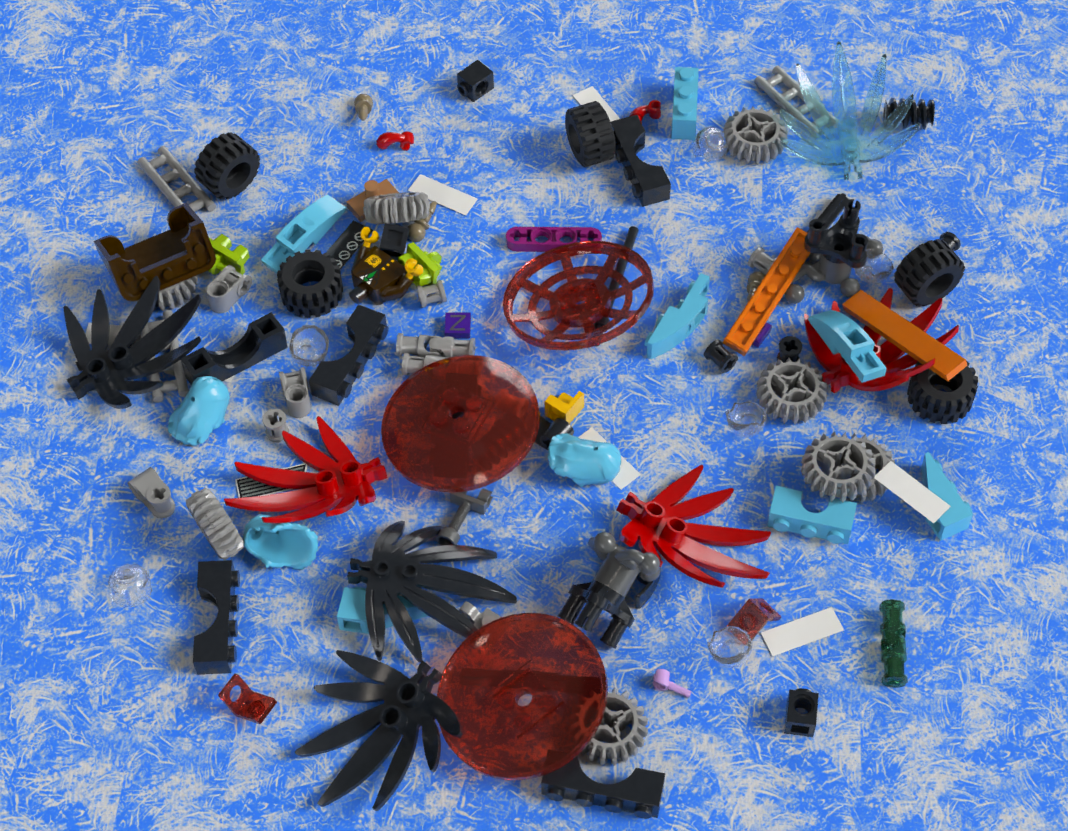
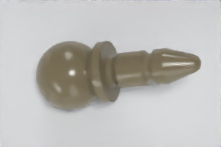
(363, 105)
(417, 229)
(753, 282)

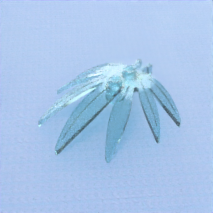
(848, 141)

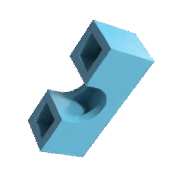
(685, 103)
(831, 524)

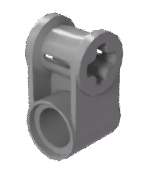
(227, 289)
(296, 392)
(153, 493)

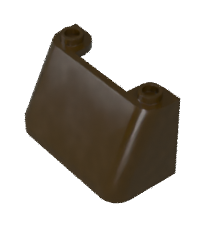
(169, 255)

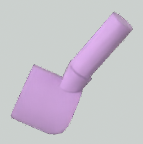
(662, 683)

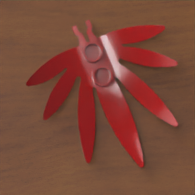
(839, 372)
(336, 483)
(663, 526)

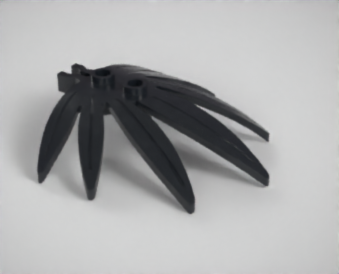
(110, 370)
(398, 573)
(405, 708)

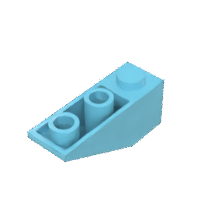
(959, 515)
(352, 611)

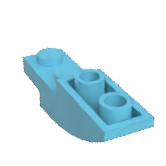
(303, 230)
(681, 321)
(851, 341)

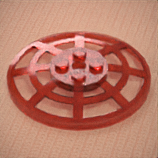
(592, 291)

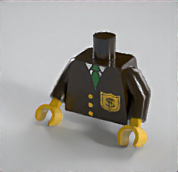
(379, 275)

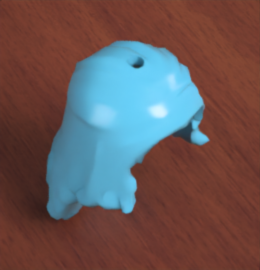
(199, 411)
(583, 459)
(280, 543)

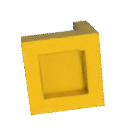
(564, 406)

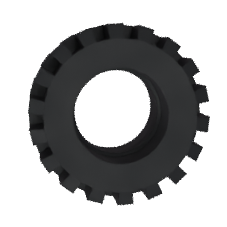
(590, 134)
(227, 165)
(307, 268)
(929, 272)
(938, 404)

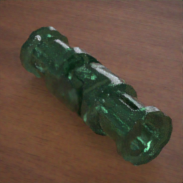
(893, 643)

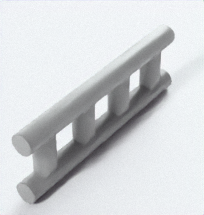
(782, 99)
(178, 171)
(180, 383)

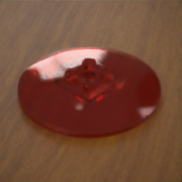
(466, 451)
(517, 658)

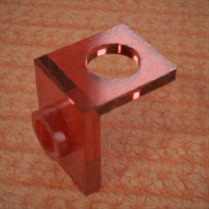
(753, 616)
(250, 704)

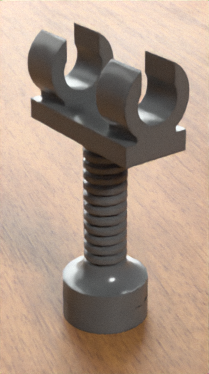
(449, 534)

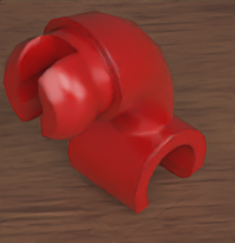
(652, 109)
(389, 138)

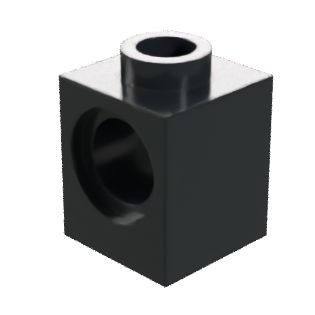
(475, 81)
(394, 240)
(800, 723)

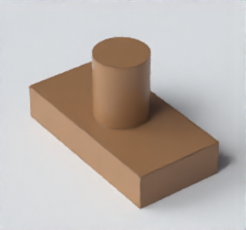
(372, 188)

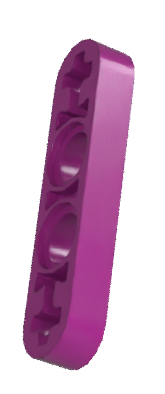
(553, 235)

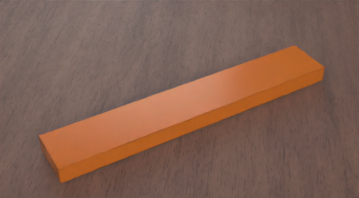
(768, 294)
(904, 334)

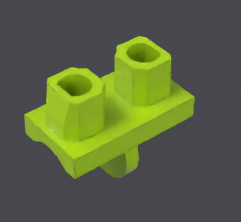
(226, 257)
(429, 261)

